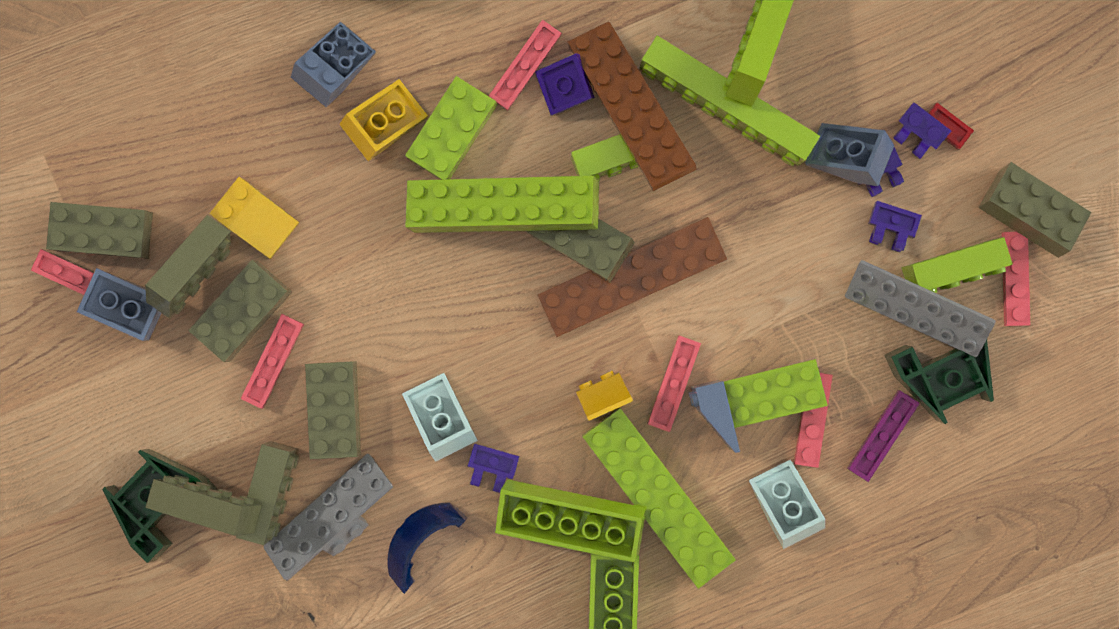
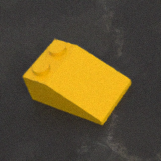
(382, 119)
(254, 217)
(603, 395)

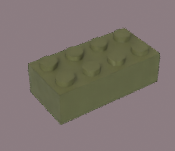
(1035, 210)
(99, 230)
(596, 250)
(188, 267)
(240, 311)
(333, 410)
(268, 488)
(203, 505)

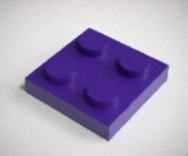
(564, 84)

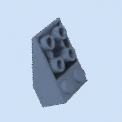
(332, 64)

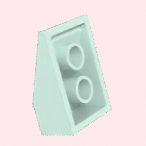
(439, 417)
(787, 504)

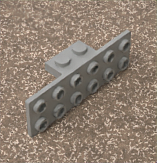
(919, 308)
(330, 519)

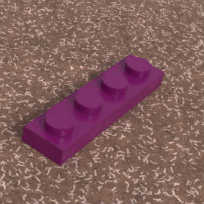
(883, 435)

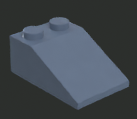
(851, 153)
(119, 305)
(713, 405)

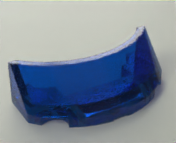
(412, 533)

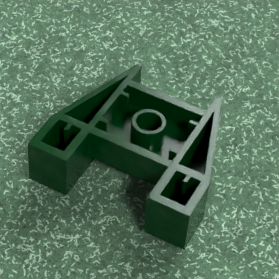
(943, 379)
(131, 500)

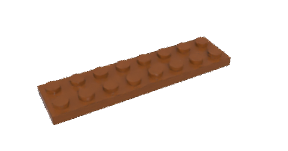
(632, 106)
(639, 276)

